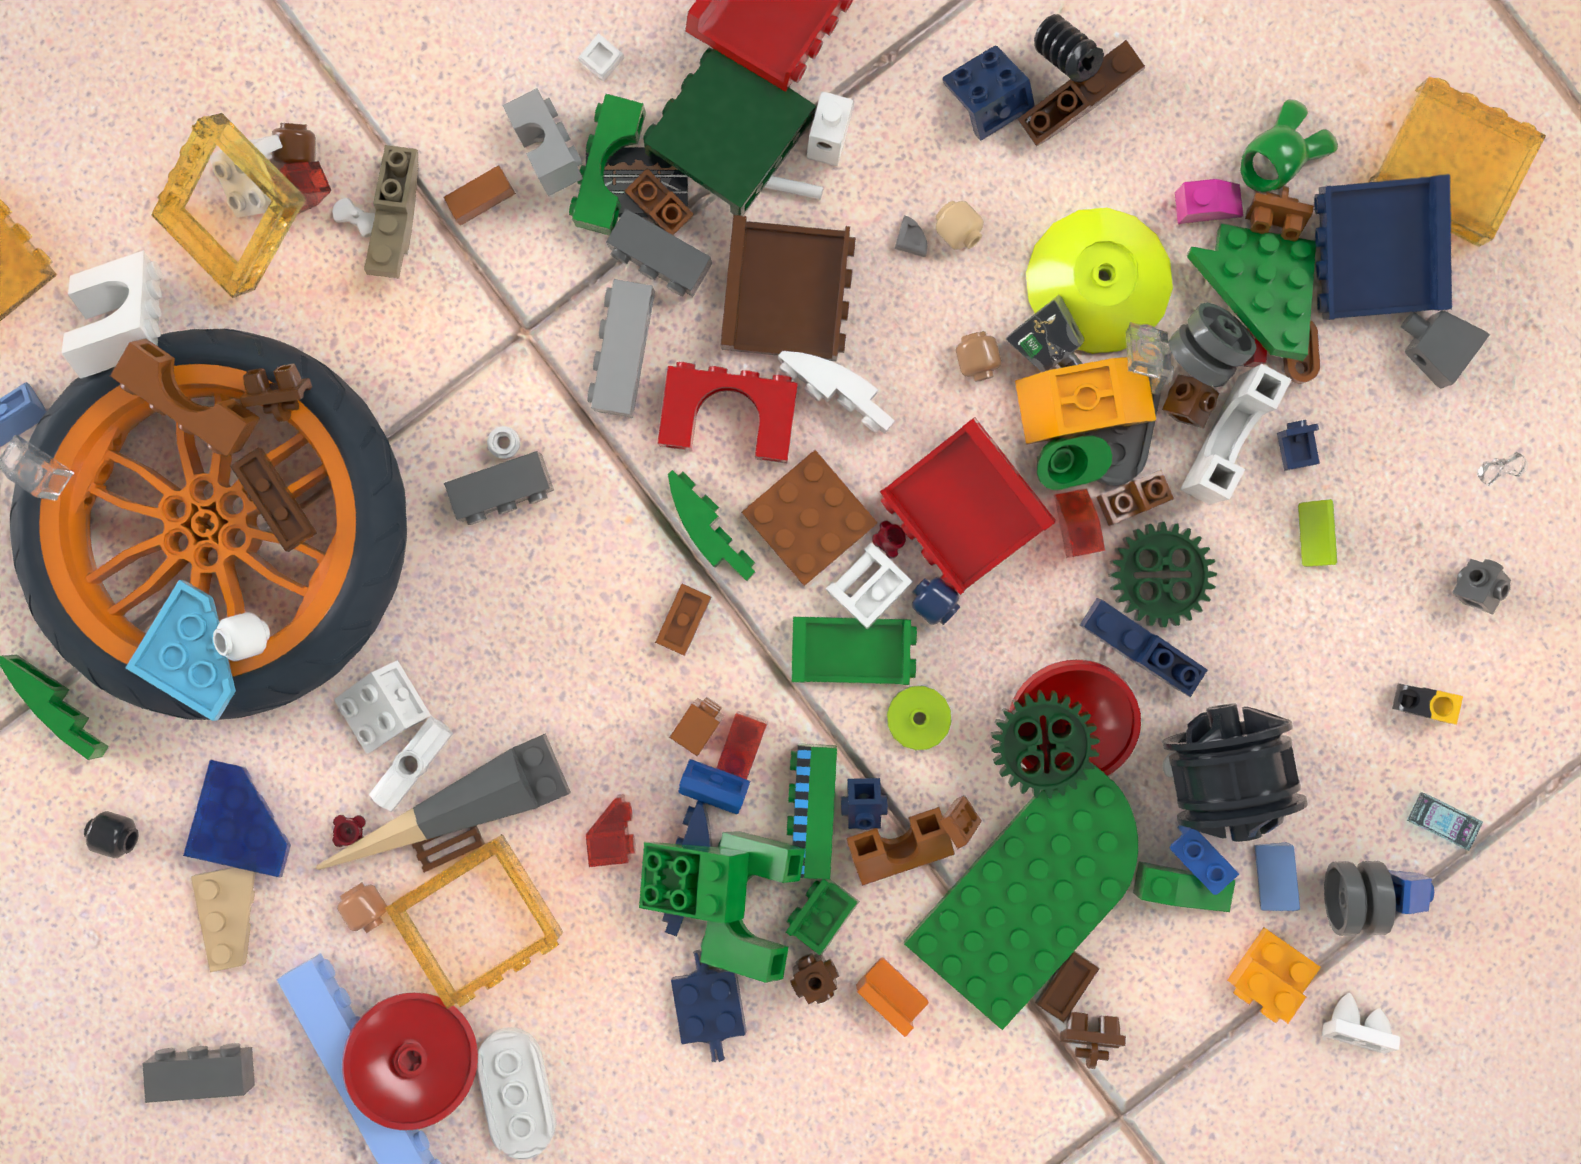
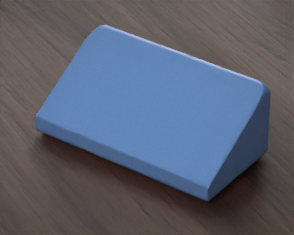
(19, 412)
(1277, 877)

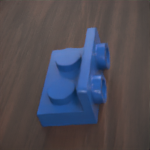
(1203, 860)

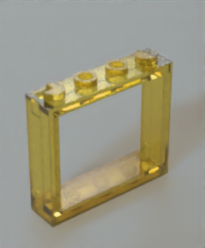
(170, 210)
(493, 976)

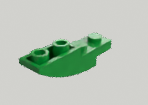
(698, 517)

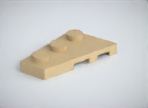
(224, 915)

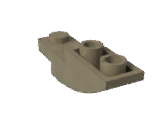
(394, 212)

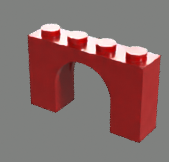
(689, 388)

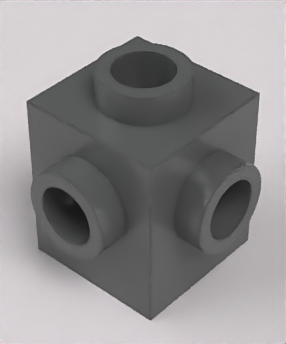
(1482, 585)

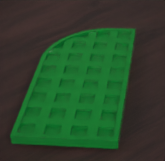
(1032, 896)

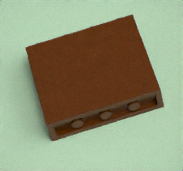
(786, 289)

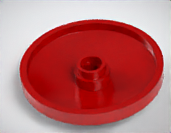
(1101, 694)
(409, 1061)

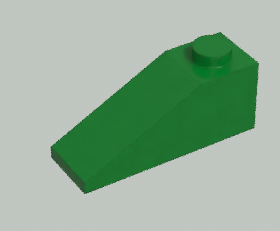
(1179, 888)

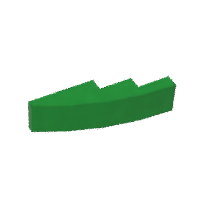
(46, 701)

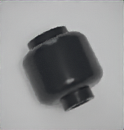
(111, 834)

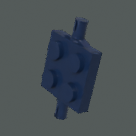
(708, 1007)

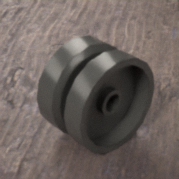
(1212, 345)
(1359, 898)

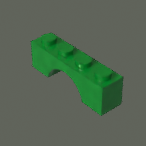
(618, 126)

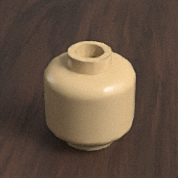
(959, 225)

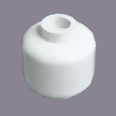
(241, 636)

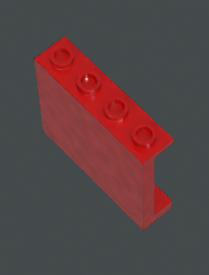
(766, 35)
(966, 506)

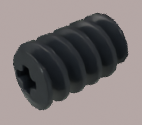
(1068, 48)

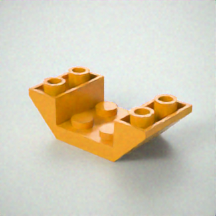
(1083, 399)

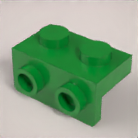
(821, 915)

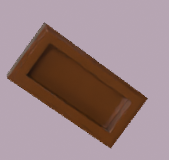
(1067, 986)

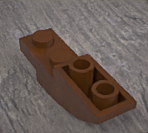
(1078, 98)

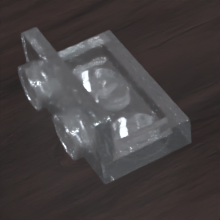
(1149, 354)

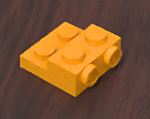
(1273, 976)

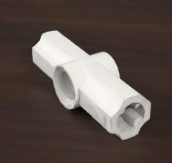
(398, 778)

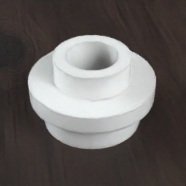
(494, 438)

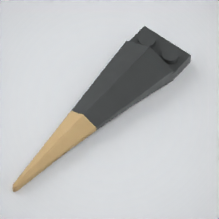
(501, 788)

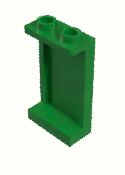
(849, 653)

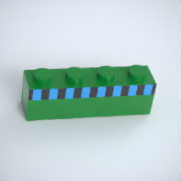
(813, 806)

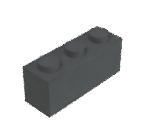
(658, 253)
(499, 488)
(198, 1073)

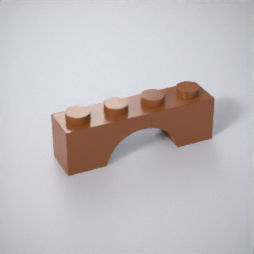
(150, 374)

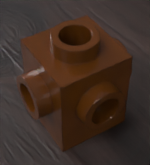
(1190, 401)
(814, 966)

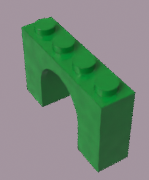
(732, 944)

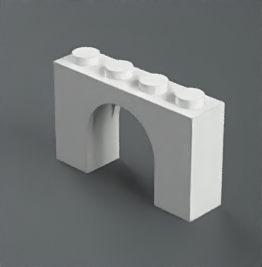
(124, 284)
(1214, 472)

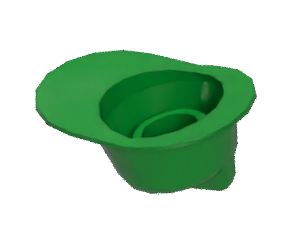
(1073, 461)

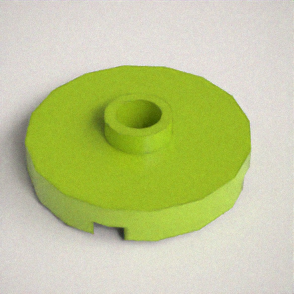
(906, 705)

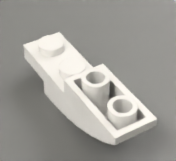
(826, 378)

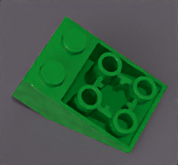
(694, 881)

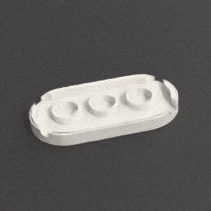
(515, 1093)

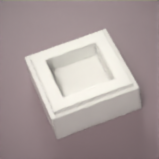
(601, 57)

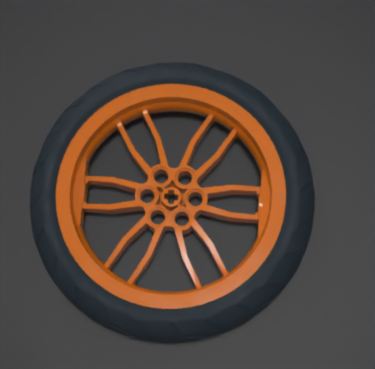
(345, 591)

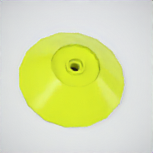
(1069, 263)

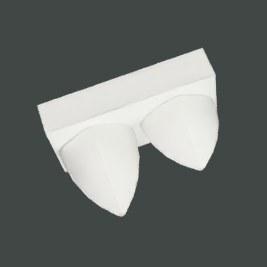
(1346, 1027)

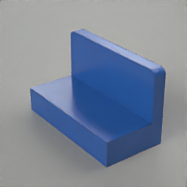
(713, 786)

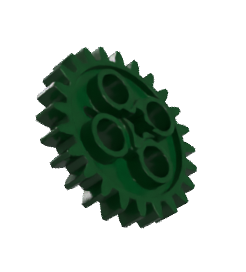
(1162, 546)
(1074, 740)

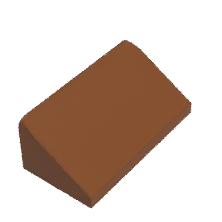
(479, 195)

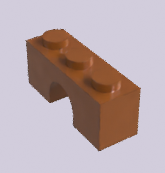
(697, 725)
(920, 845)

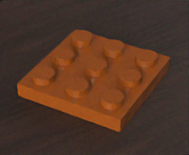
(809, 517)

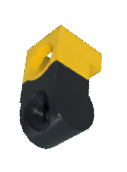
(1428, 703)

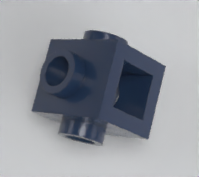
(864, 803)

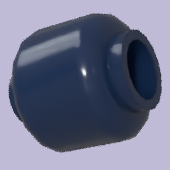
(935, 601)

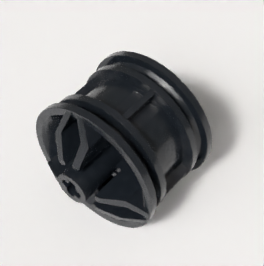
(1235, 772)

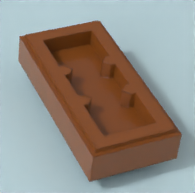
(960, 821)

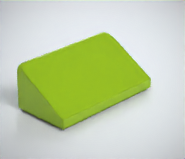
(1317, 533)

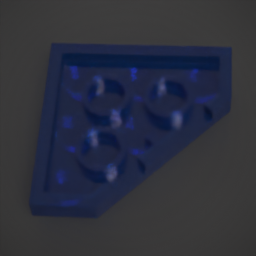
(236, 824)

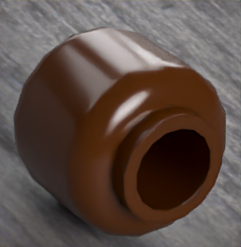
(296, 142)

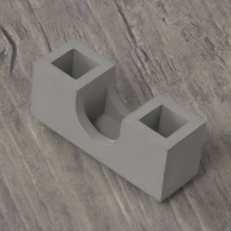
(534, 123)

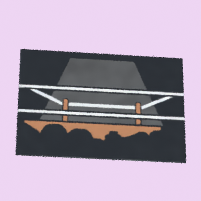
(629, 163)

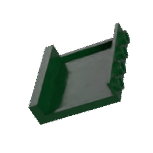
(729, 129)

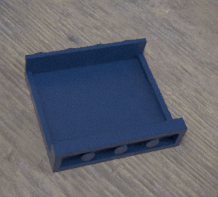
(1384, 247)

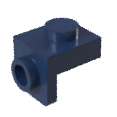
(1298, 445)

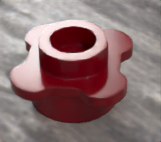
(895, 535)
(341, 824)

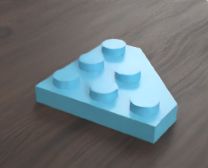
(181, 653)

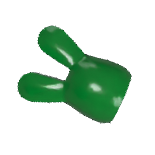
(1285, 148)

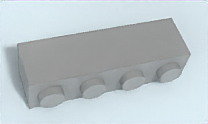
(622, 348)

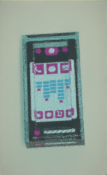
(1445, 821)

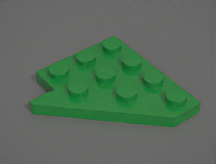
(1264, 284)

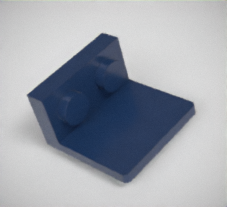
(991, 91)

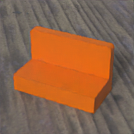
(892, 995)

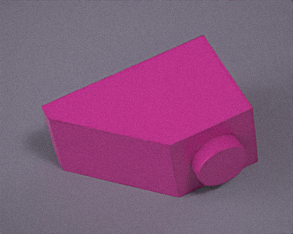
(1208, 201)

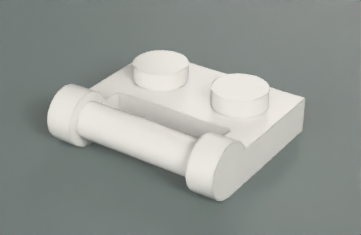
(876, 593)

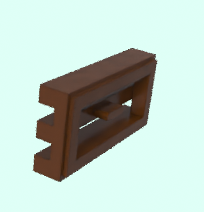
(422, 855)

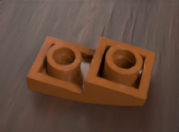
(658, 202)
(1135, 497)

